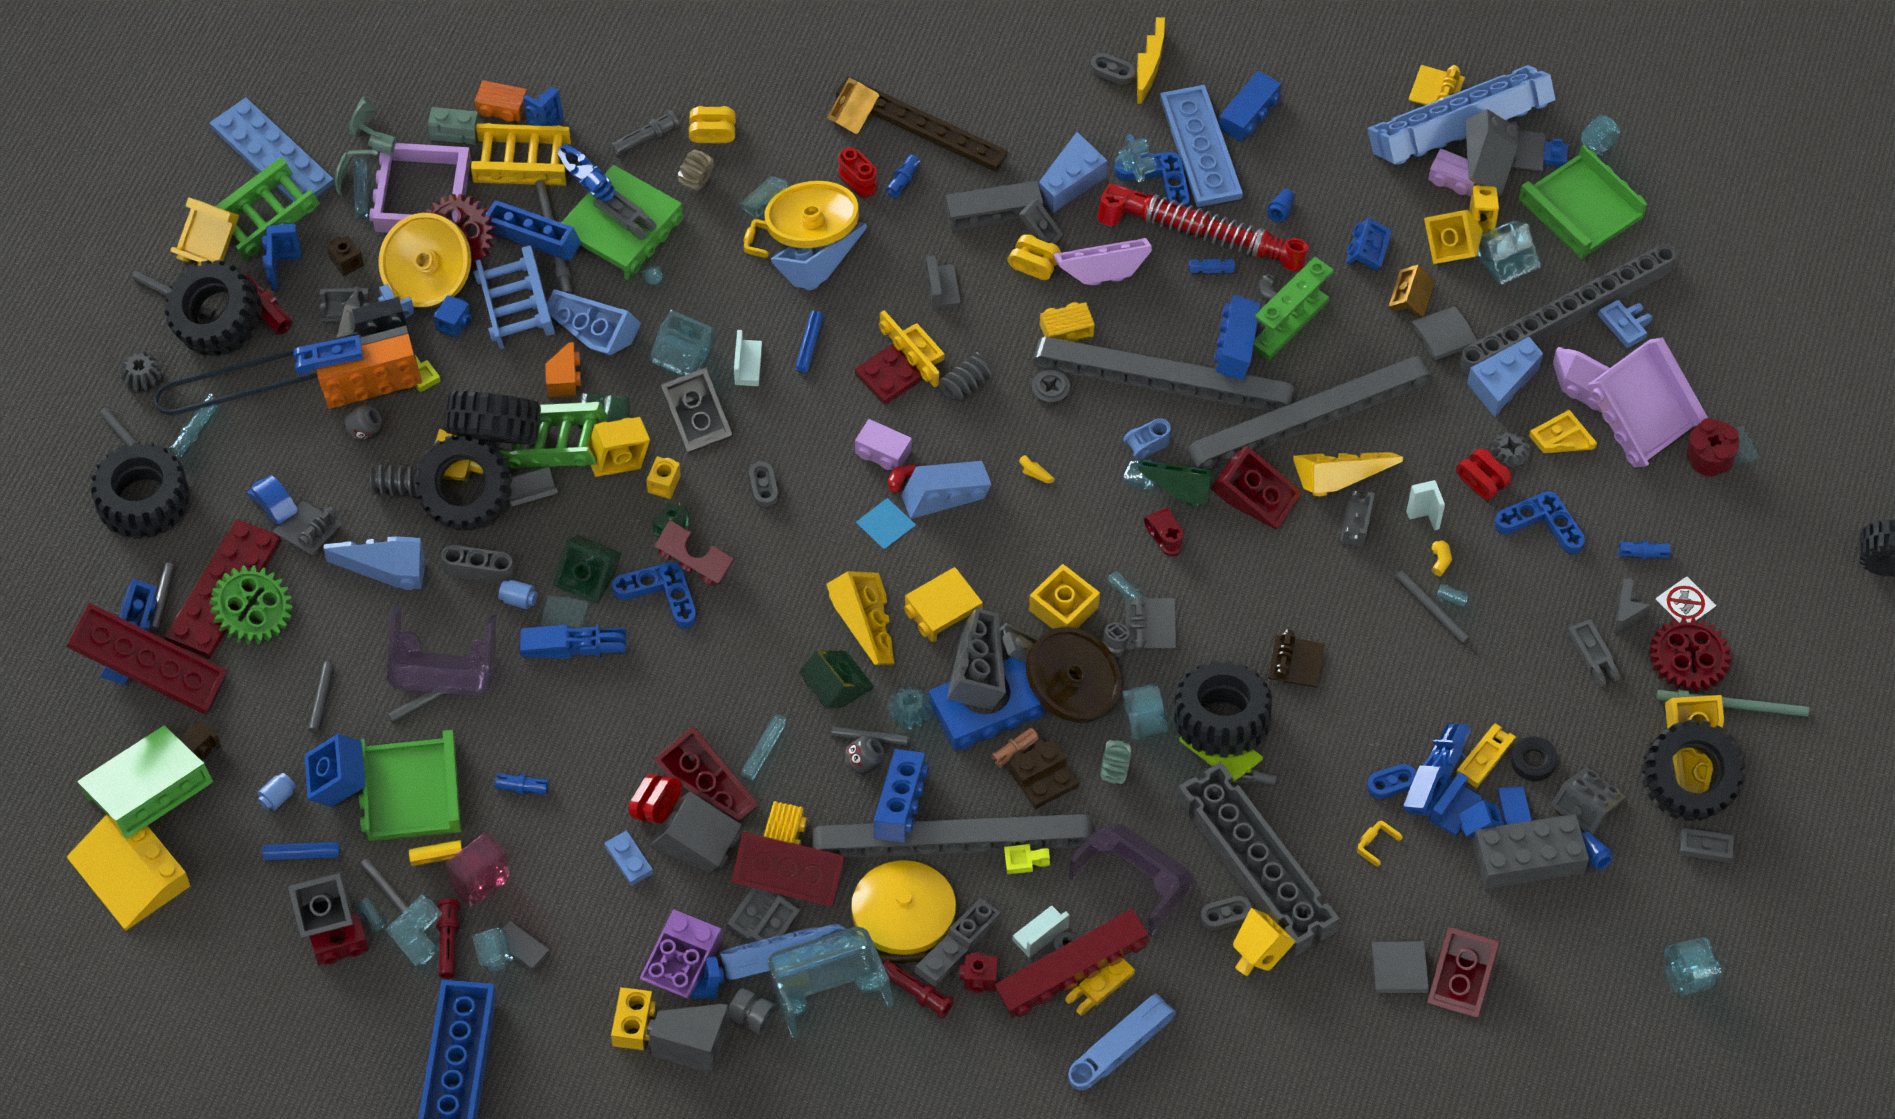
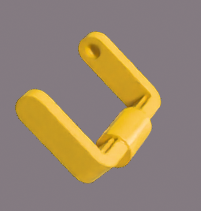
(749, 236)
(1369, 835)

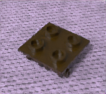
(1296, 660)

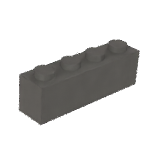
(989, 205)

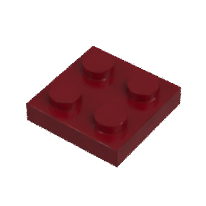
(888, 374)

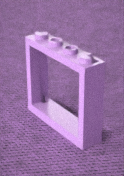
(417, 153)

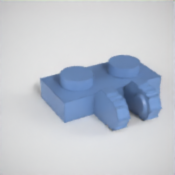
(1623, 324)

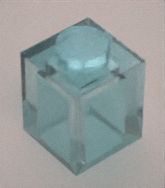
(493, 949)

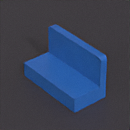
(1454, 801)

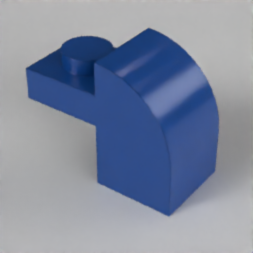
(273, 499)

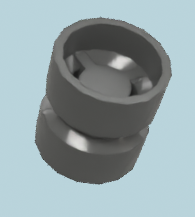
(753, 1012)

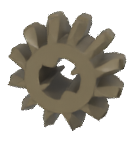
(695, 170)

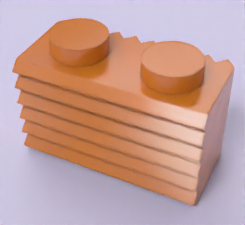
(500, 101)

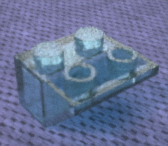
(1508, 252)
(682, 344)

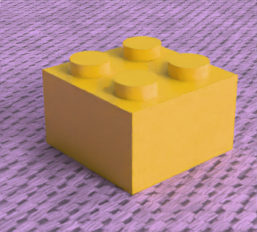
(618, 446)
(1064, 599)

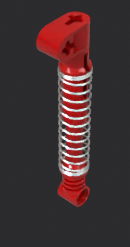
(1118, 200)

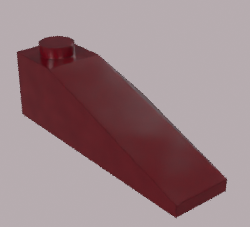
(705, 774)

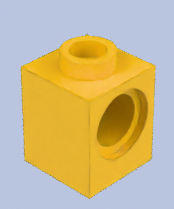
(661, 485)

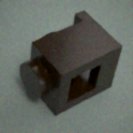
(342, 251)
(201, 740)

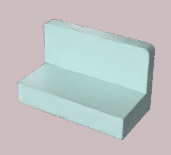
(747, 361)
(1426, 500)
(1041, 931)

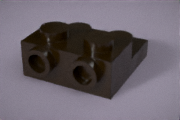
(1042, 773)

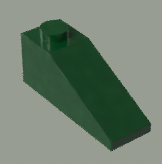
(1183, 482)

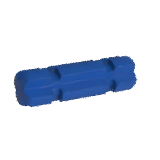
(1211, 266)

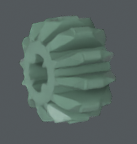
(1115, 762)

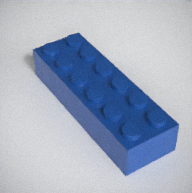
(458, 1050)

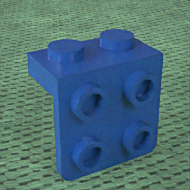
(280, 244)

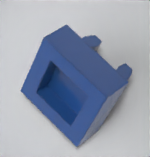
(1555, 153)

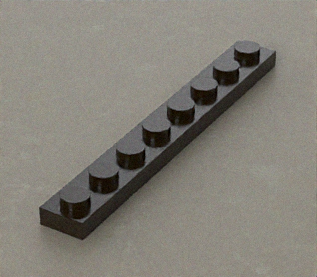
(936, 130)

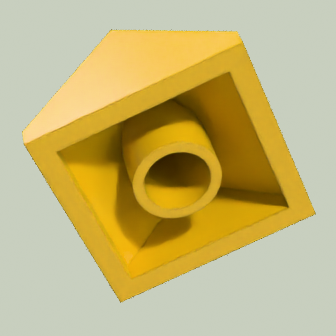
(1453, 236)

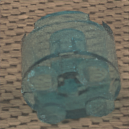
(1145, 711)
(1691, 966)

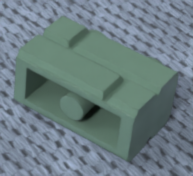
(453, 125)

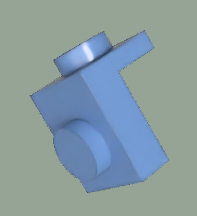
(406, 303)

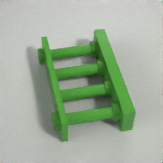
(259, 188)
(1291, 308)
(565, 416)

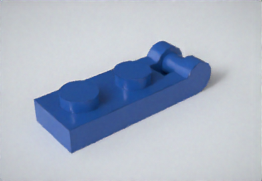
(328, 354)

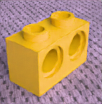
(627, 1018)

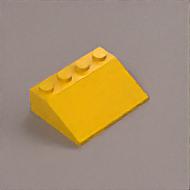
(130, 873)

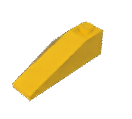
(1329, 474)
(860, 603)
(1691, 765)

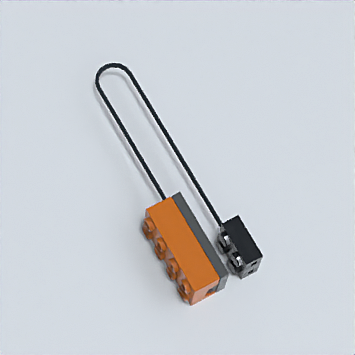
(386, 366)

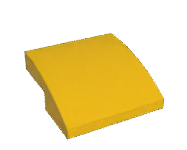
(434, 853)

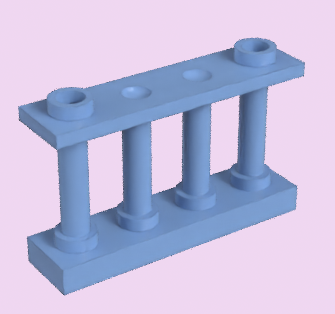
(536, 301)

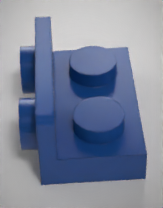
(546, 110)
(1369, 243)

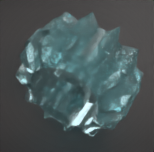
(1600, 134)
(901, 705)

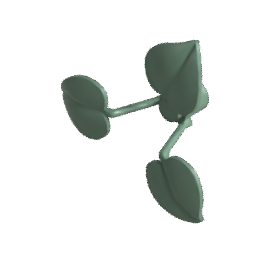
(378, 141)

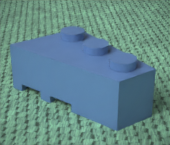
(1072, 173)
(1504, 373)
(944, 487)

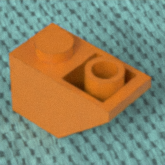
(562, 374)

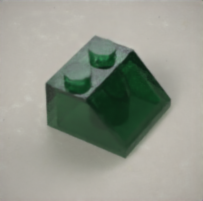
(586, 568)
(835, 678)

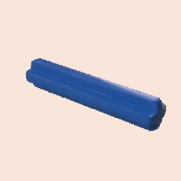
(809, 341)
(301, 851)

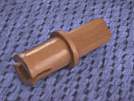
(1021, 742)

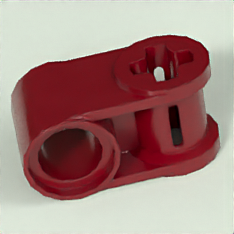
(1165, 531)

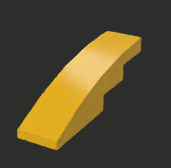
(1149, 62)

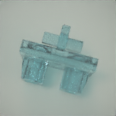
(1131, 158)

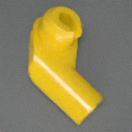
(1443, 551)

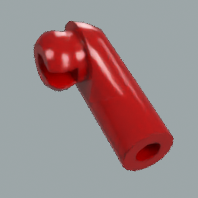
(898, 476)

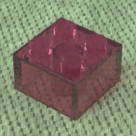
(478, 869)

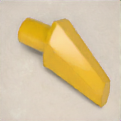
(1035, 470)

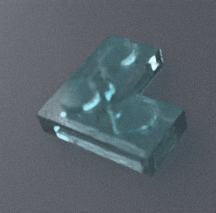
(410, 928)

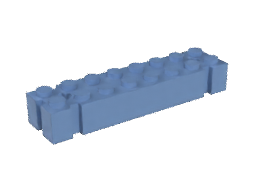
(1445, 119)

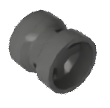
(1115, 638)

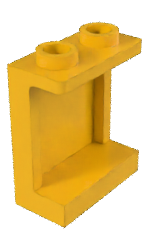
(205, 233)
(941, 603)

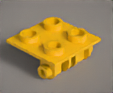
(1435, 84)

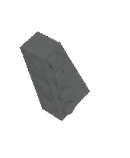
(979, 662)

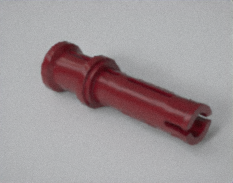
(447, 927)
(924, 993)

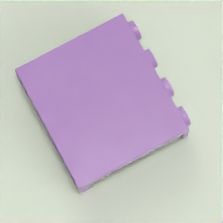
(1646, 401)

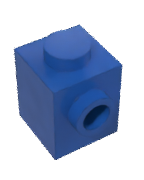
(452, 316)
(1480, 816)

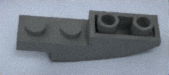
(960, 941)

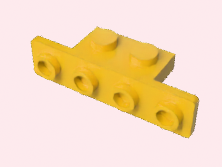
(916, 345)

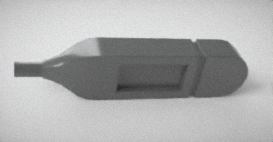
(347, 321)

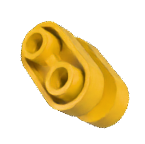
(712, 124)
(1034, 257)

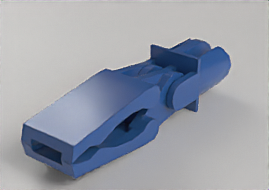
(587, 173)
(563, 641)
(1435, 775)

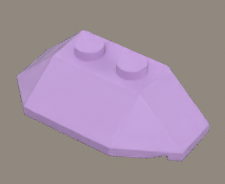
(1105, 261)
(1575, 372)

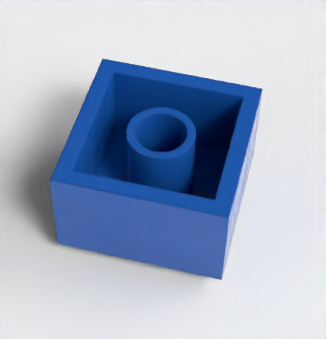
(334, 770)

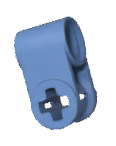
(1145, 440)

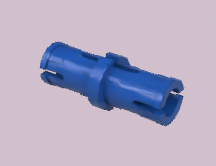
(903, 176)
(1644, 550)
(522, 784)

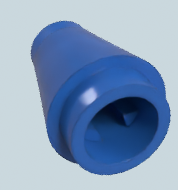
(1280, 207)
(1597, 852)

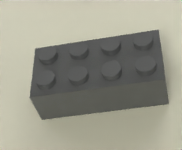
(1530, 851)

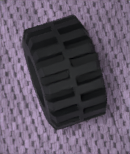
(1878, 548)

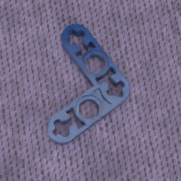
(1163, 170)
(1542, 512)
(662, 582)

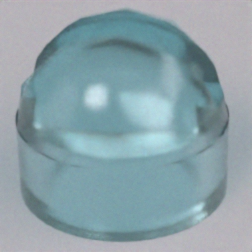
(652, 274)

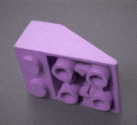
(681, 954)

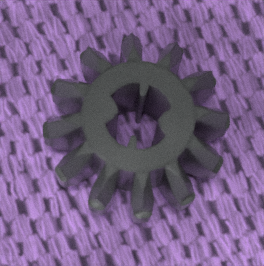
(140, 371)

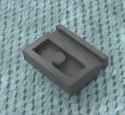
(1017, 642)

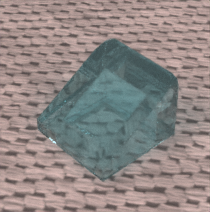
(1135, 478)

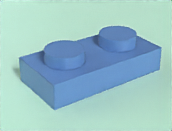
(628, 858)

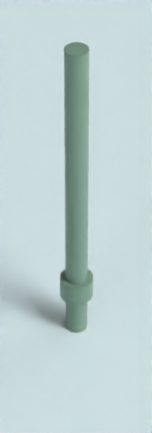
(1742, 703)

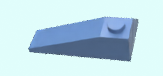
(812, 266)
(594, 323)
(393, 562)

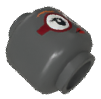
(363, 422)
(863, 754)

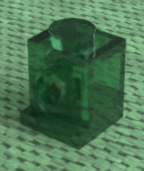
(677, 513)

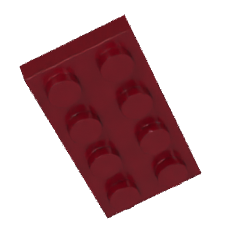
(787, 868)

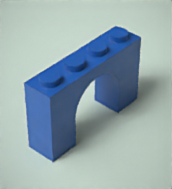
(967, 727)

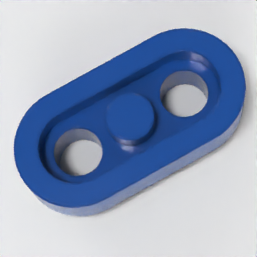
(1390, 781)

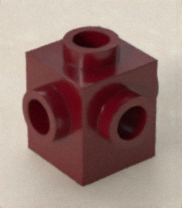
(979, 973)

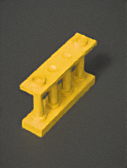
(520, 173)

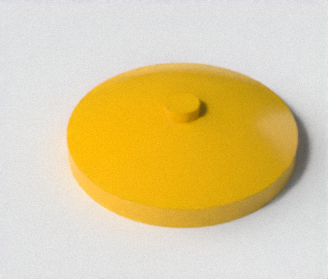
(811, 214)
(425, 259)
(904, 907)

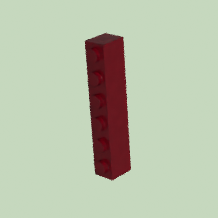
(1072, 963)

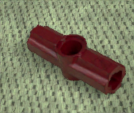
(272, 314)

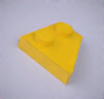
(1562, 435)

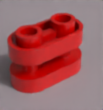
(857, 172)
(1484, 474)
(655, 798)

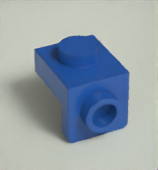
(710, 981)

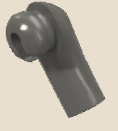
(1266, 287)

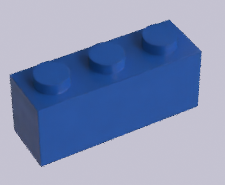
(1250, 106)

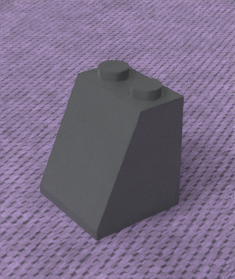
(697, 834)
(321, 904)
(690, 1035)

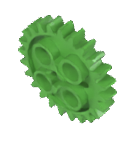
(231, 592)

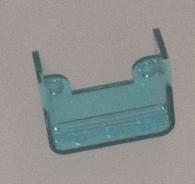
(825, 965)

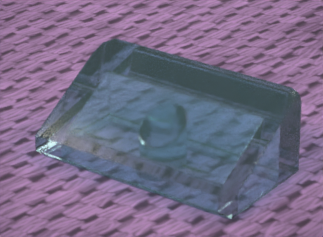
(757, 201)

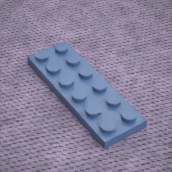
(263, 143)
(1201, 146)

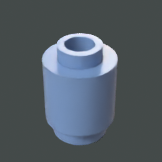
(517, 594)
(276, 792)

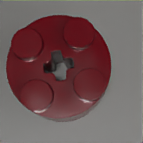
(1712, 447)

